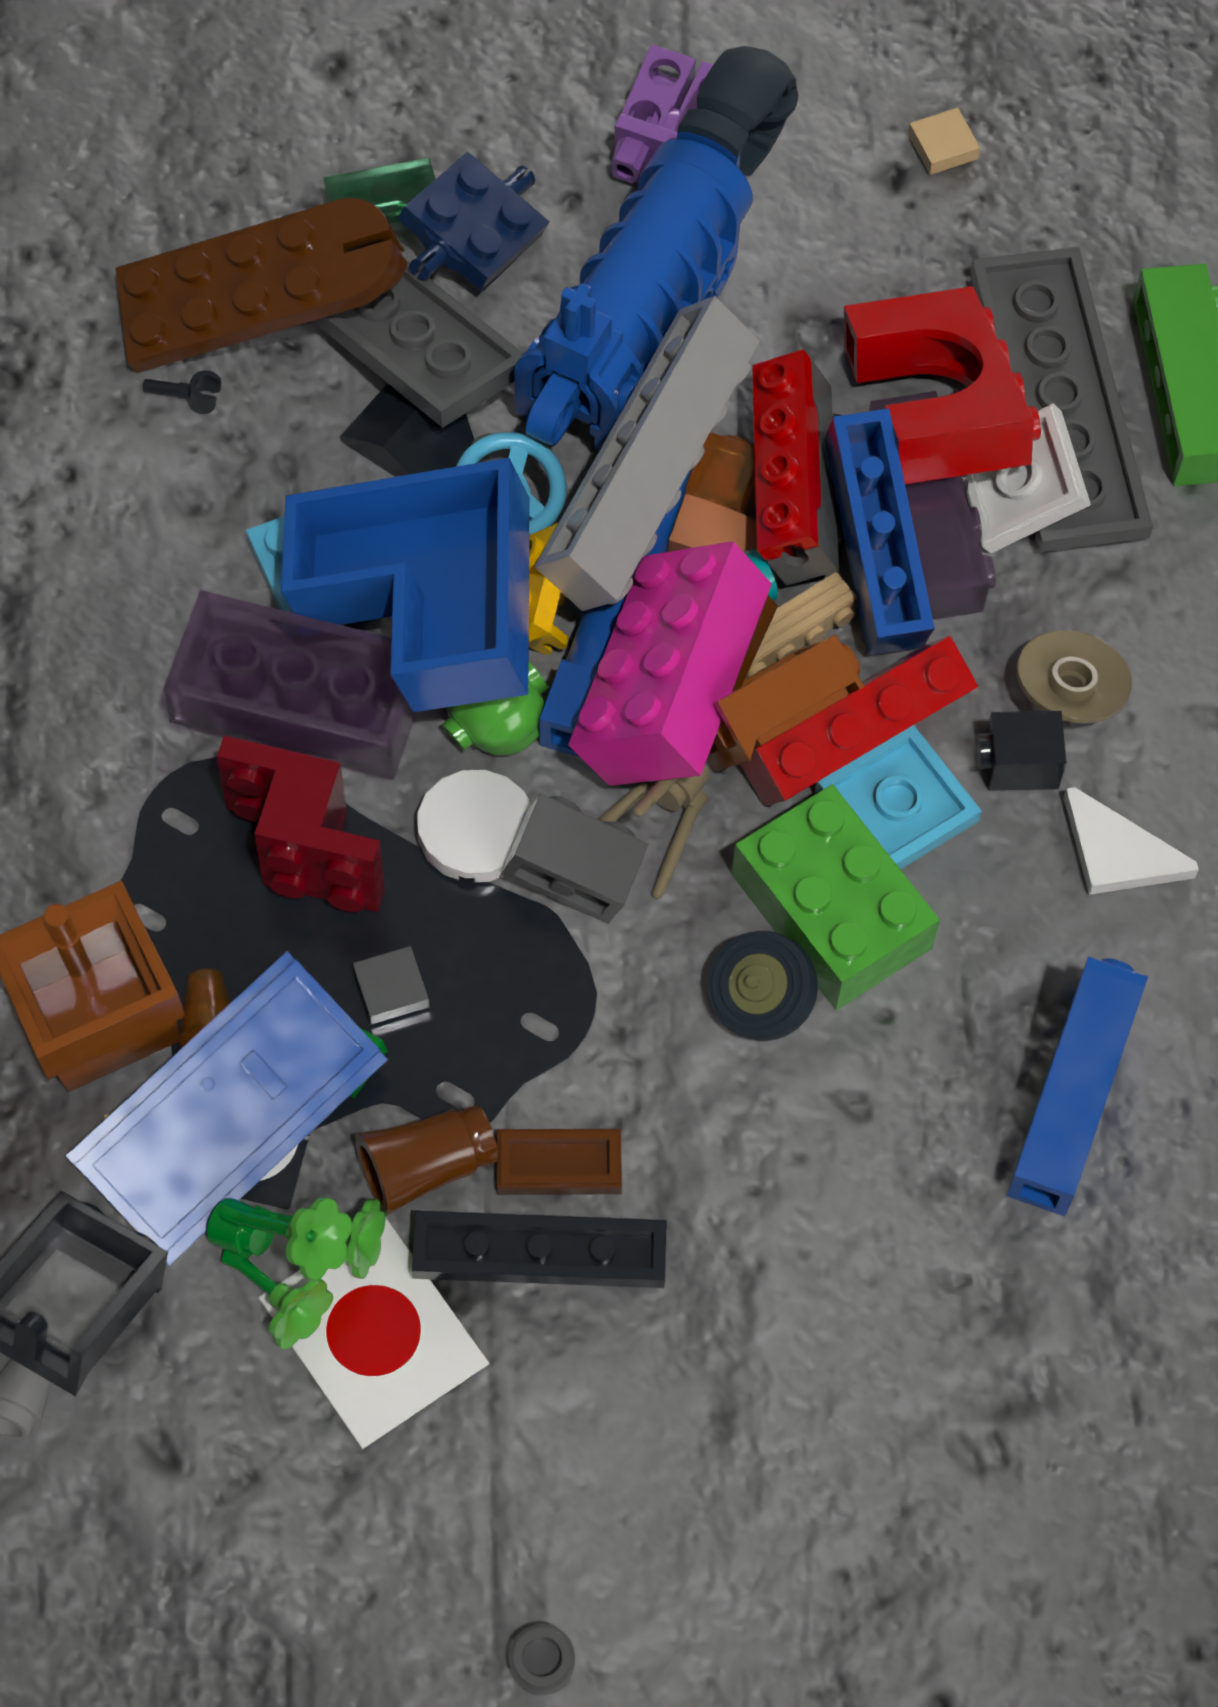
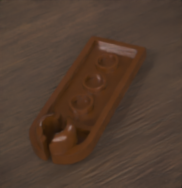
(256, 281)

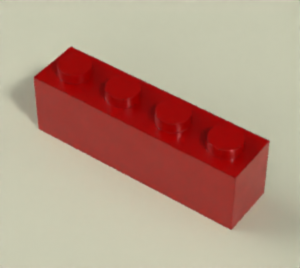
(861, 721)

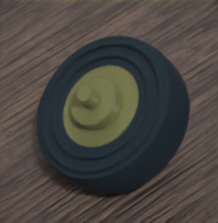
(762, 985)

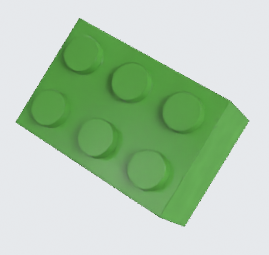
(835, 894)

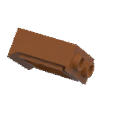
(782, 699)

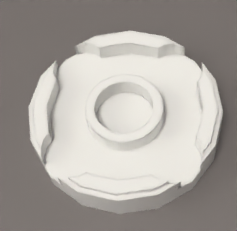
(471, 823)

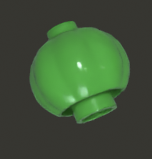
(499, 725)

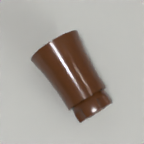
(424, 1155)

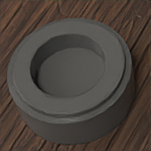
(541, 1659)

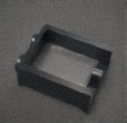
(73, 1290)

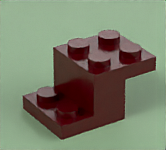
(301, 825)

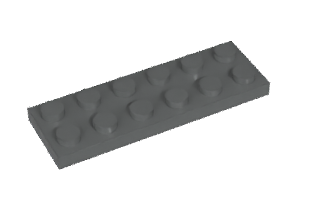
(1058, 347)

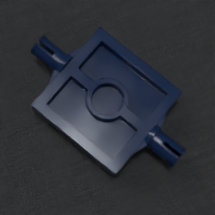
(473, 221)

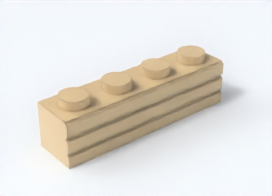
(806, 620)

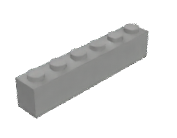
(648, 455)

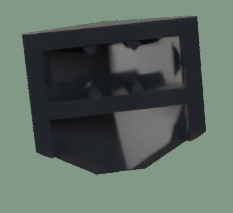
(404, 438)

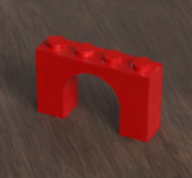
(955, 338)

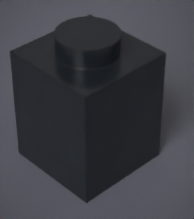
(1023, 750)

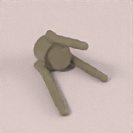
(670, 795)

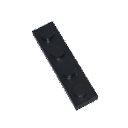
(539, 1249)

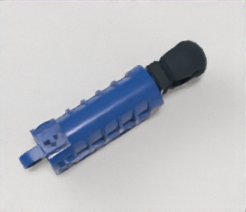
(664, 253)

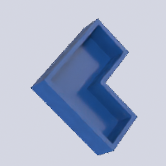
(436, 556)

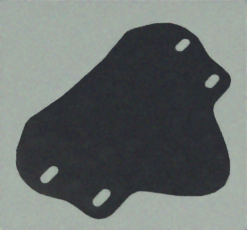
(475, 945)

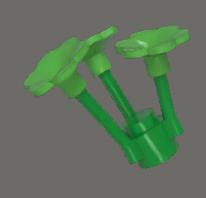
(316, 1243)

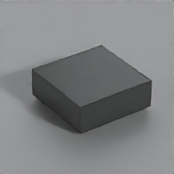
(391, 985)

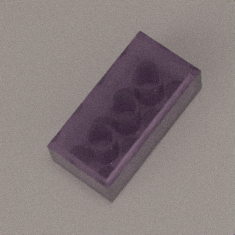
(289, 684)

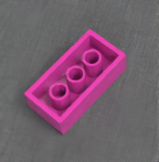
(669, 664)

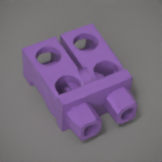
(654, 110)

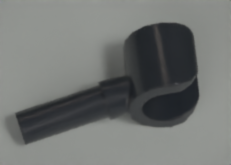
(190, 391)

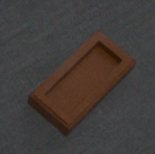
(559, 1161)

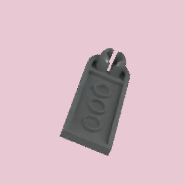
(427, 347)

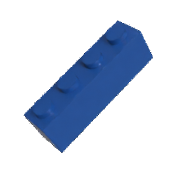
(878, 532)

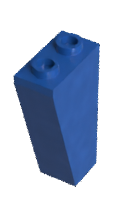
(1077, 1085)

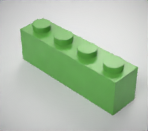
(1180, 345)

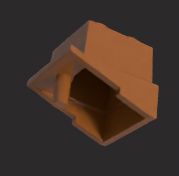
(90, 987)

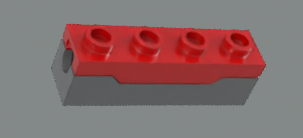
(793, 469)

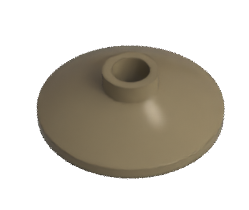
(1074, 676)

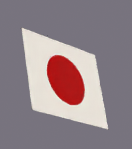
(384, 1343)

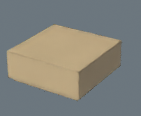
(943, 141)

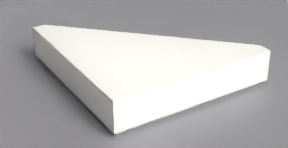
(1117, 851)

